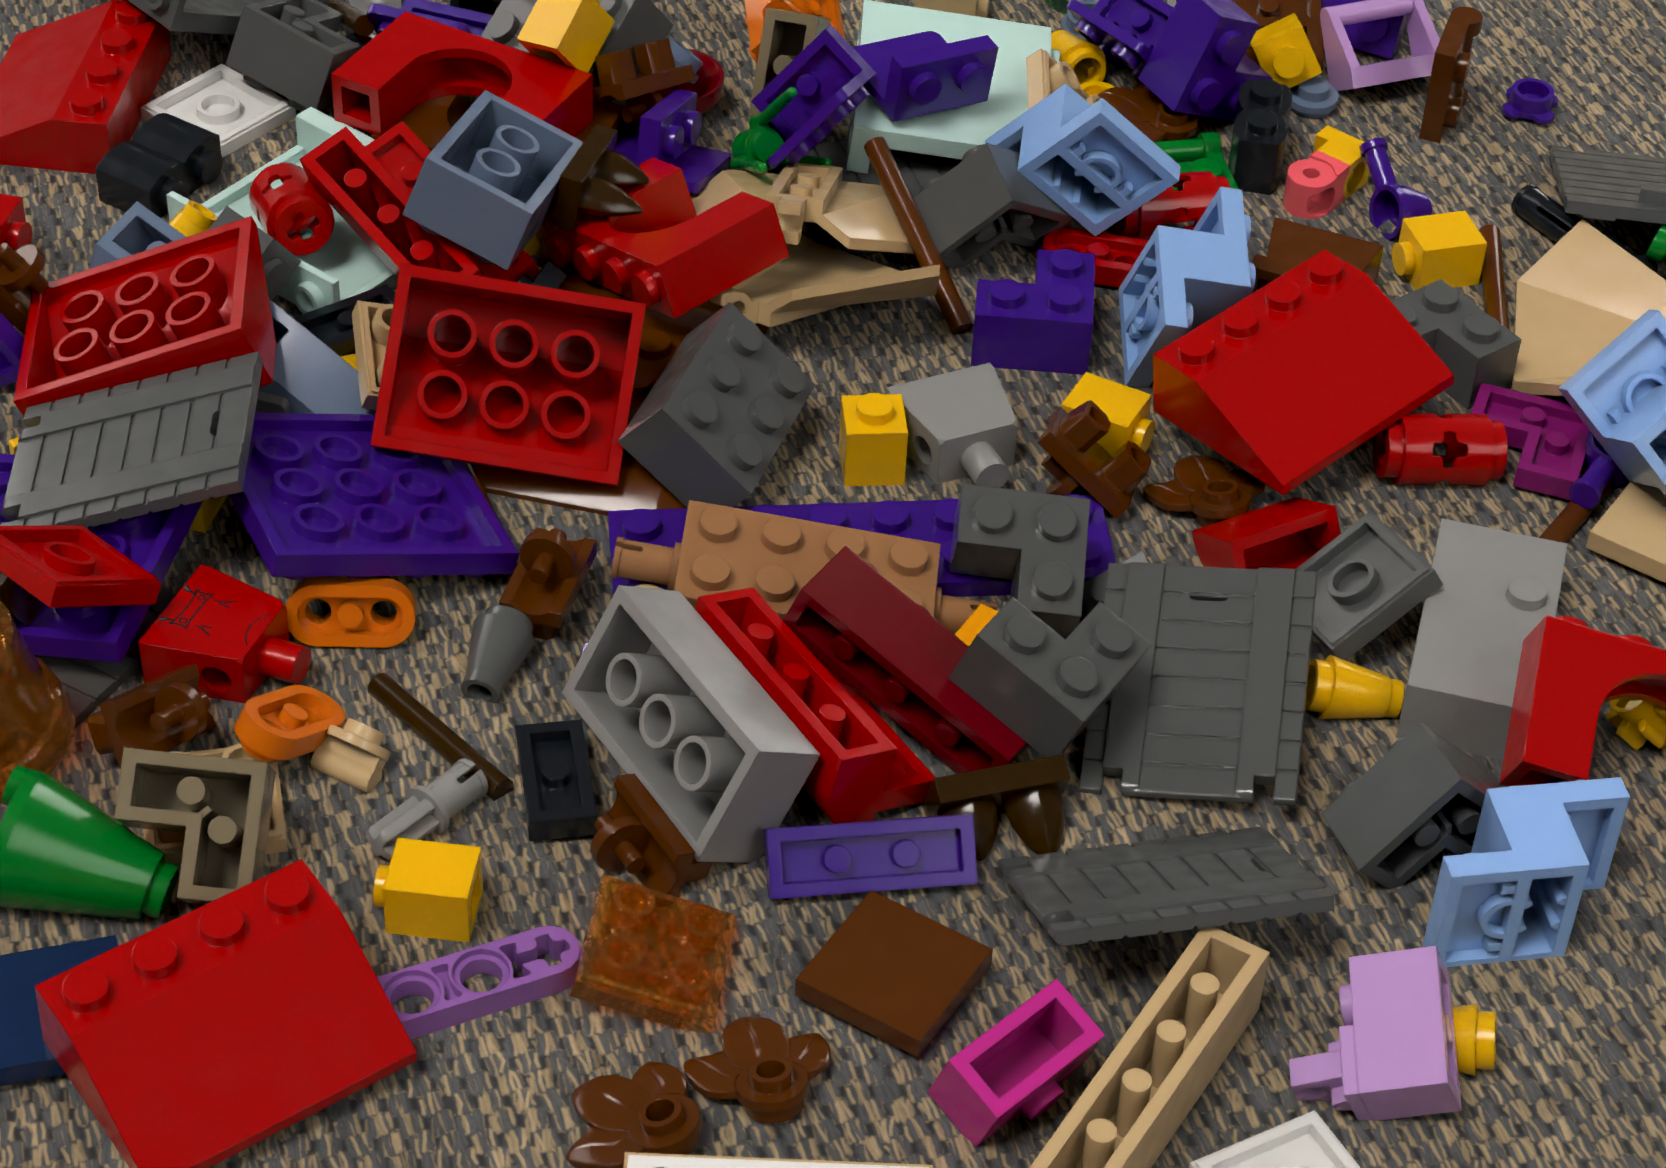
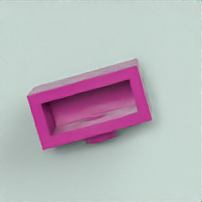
(1016, 1064)

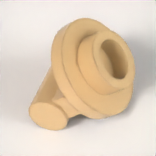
(352, 755)

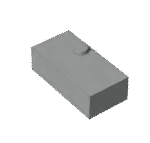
(1474, 632)
(689, 723)

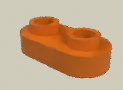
(352, 612)
(286, 723)

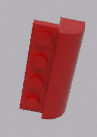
(371, 192)
(861, 757)

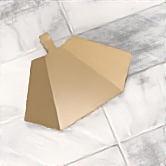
(849, 211)
(821, 280)
(1576, 306)

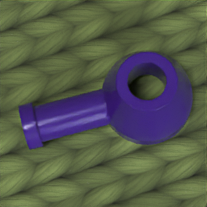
(1390, 199)
(1600, 470)

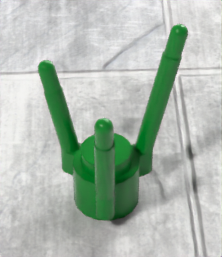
(758, 143)

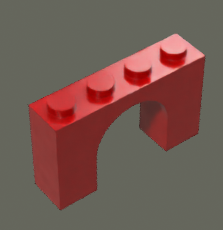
(428, 60)
(668, 251)
(1559, 694)

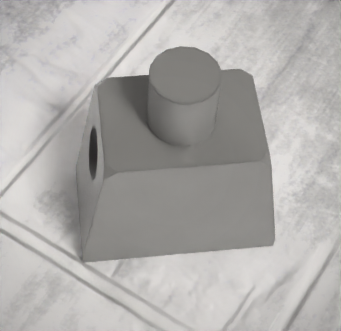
(960, 425)

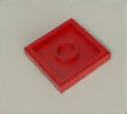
(73, 567)

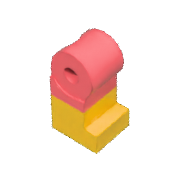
(1327, 176)

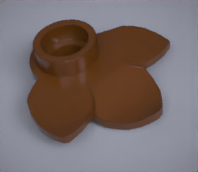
(1150, 113)
(1206, 485)
(761, 1067)
(635, 1115)

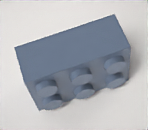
(491, 180)

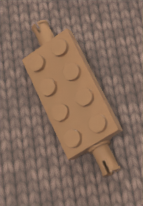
(778, 556)

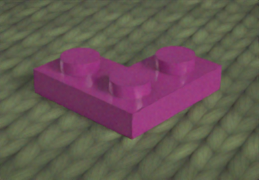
(1546, 431)

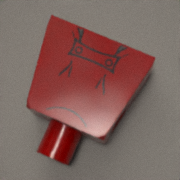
(228, 632)

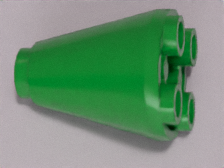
(74, 856)

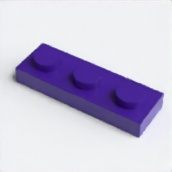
(870, 856)

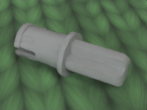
(428, 808)

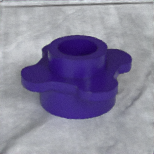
(1530, 101)

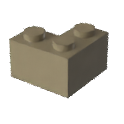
(212, 800)

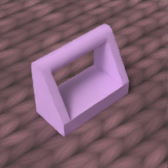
(1341, 61)

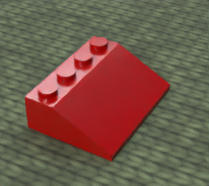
(79, 86)
(149, 316)
(1297, 372)
(508, 374)
(223, 1024)

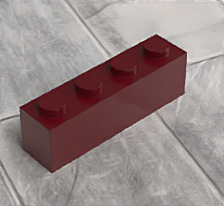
(898, 661)

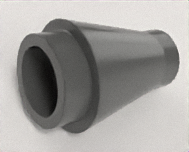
(496, 650)

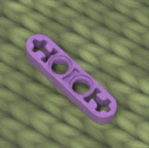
(454, 1004)

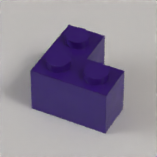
(1203, 58)
(1039, 323)

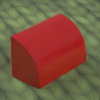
(1269, 536)

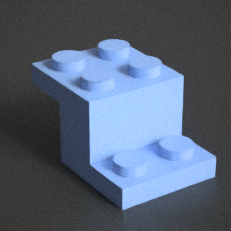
(1087, 158)
(1183, 282)
(1624, 399)
(1526, 871)

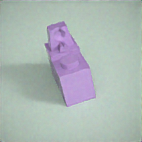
(1395, 1043)

